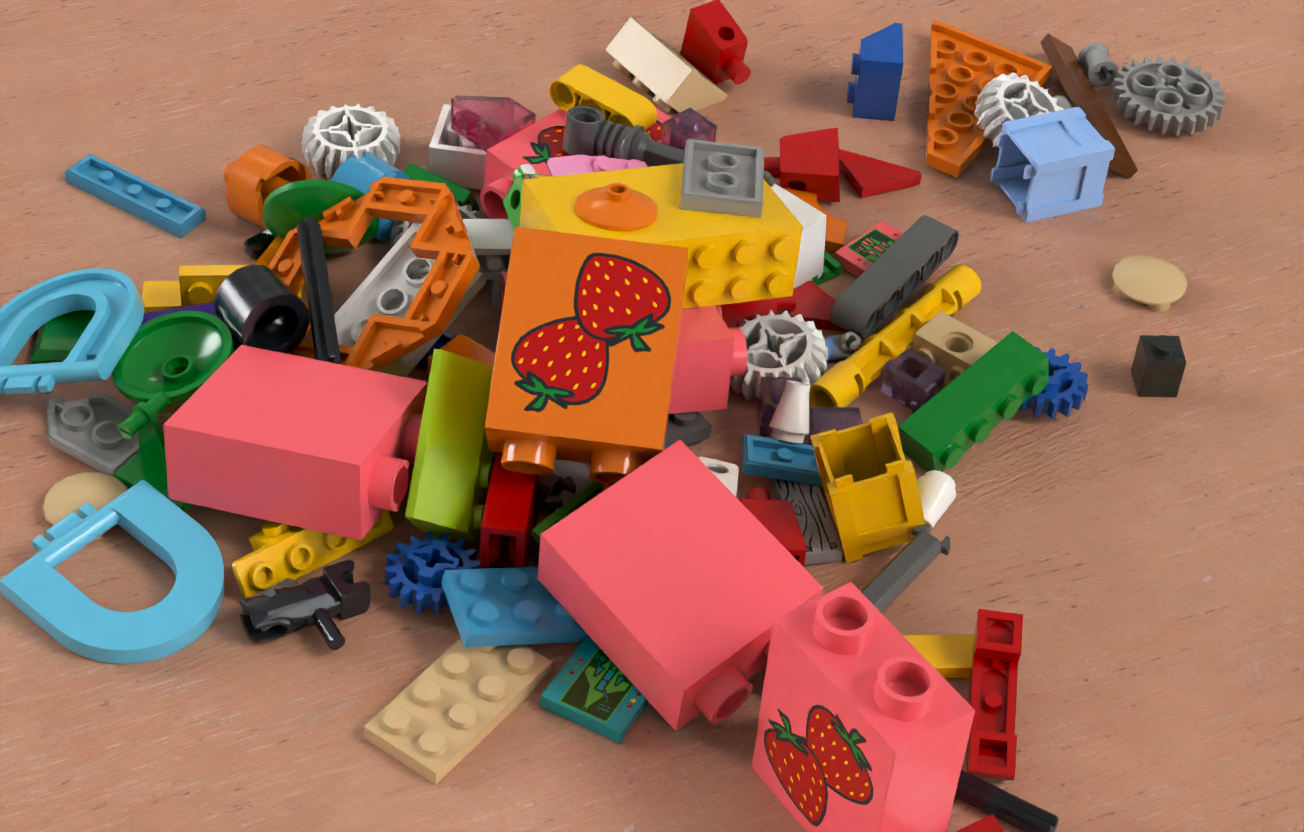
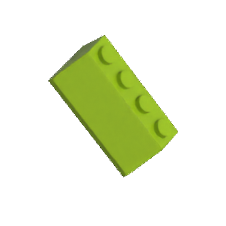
(452, 450)

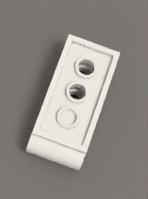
(390, 292)

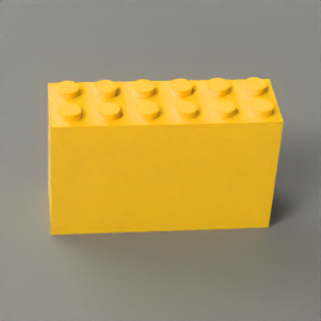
(727, 253)

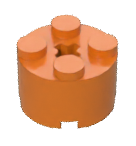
(255, 177)

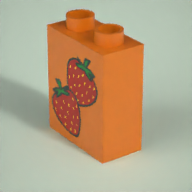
(585, 353)

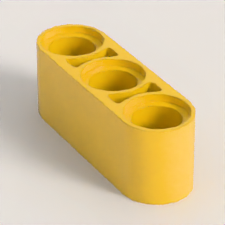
(589, 88)

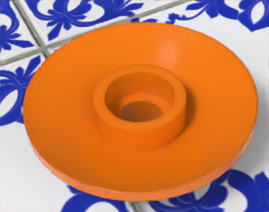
(616, 208)

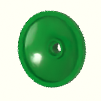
(306, 199)
(173, 356)

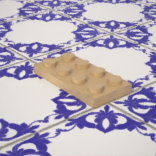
(455, 705)

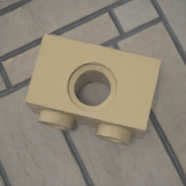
(950, 344)

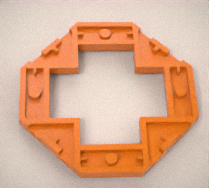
(439, 238)

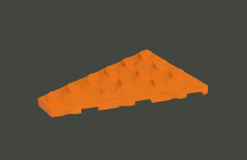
(957, 74)

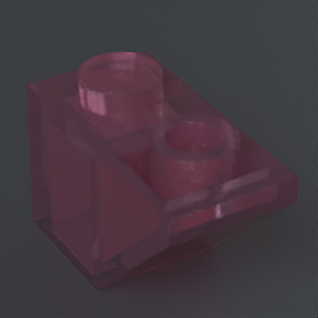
(488, 119)

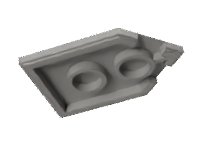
(91, 432)

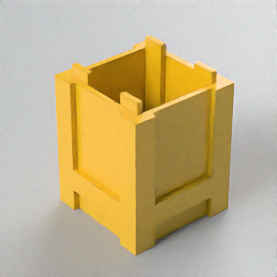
(868, 486)

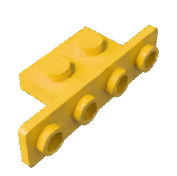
(195, 286)
(293, 551)

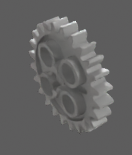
(1168, 95)

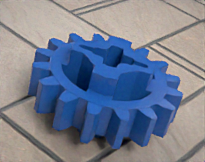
(1064, 389)
(418, 570)

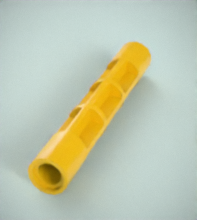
(850, 377)

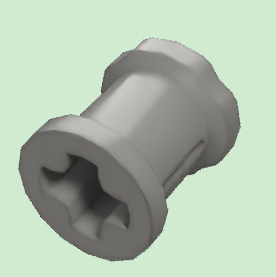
(1100, 68)

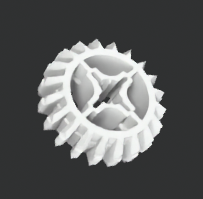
(1010, 99)
(346, 133)
(780, 349)

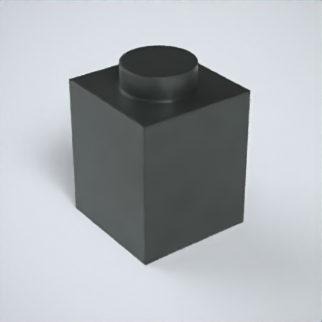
(1158, 366)

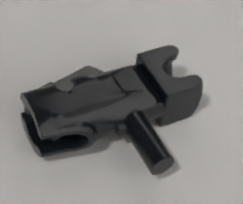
(306, 603)

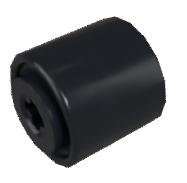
(262, 309)

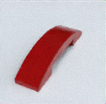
(994, 694)

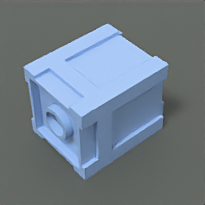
(1052, 164)

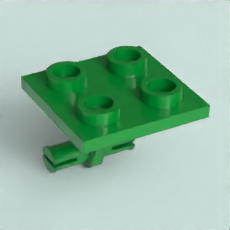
(151, 460)

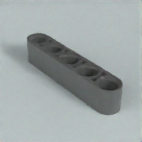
(894, 277)

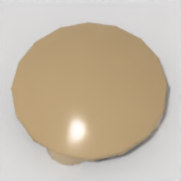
(1149, 281)
(77, 490)

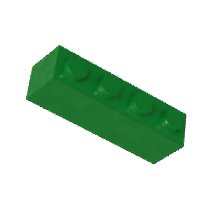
(974, 403)

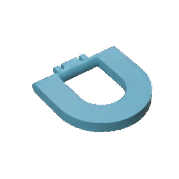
(99, 348)
(111, 634)

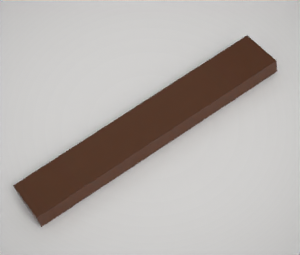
(1084, 96)

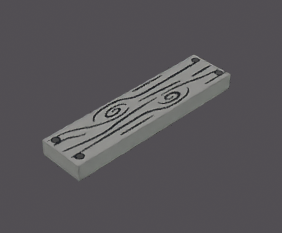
(813, 518)

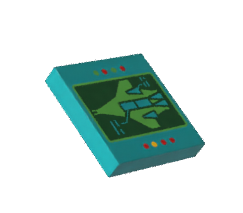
(594, 693)

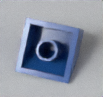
(877, 74)

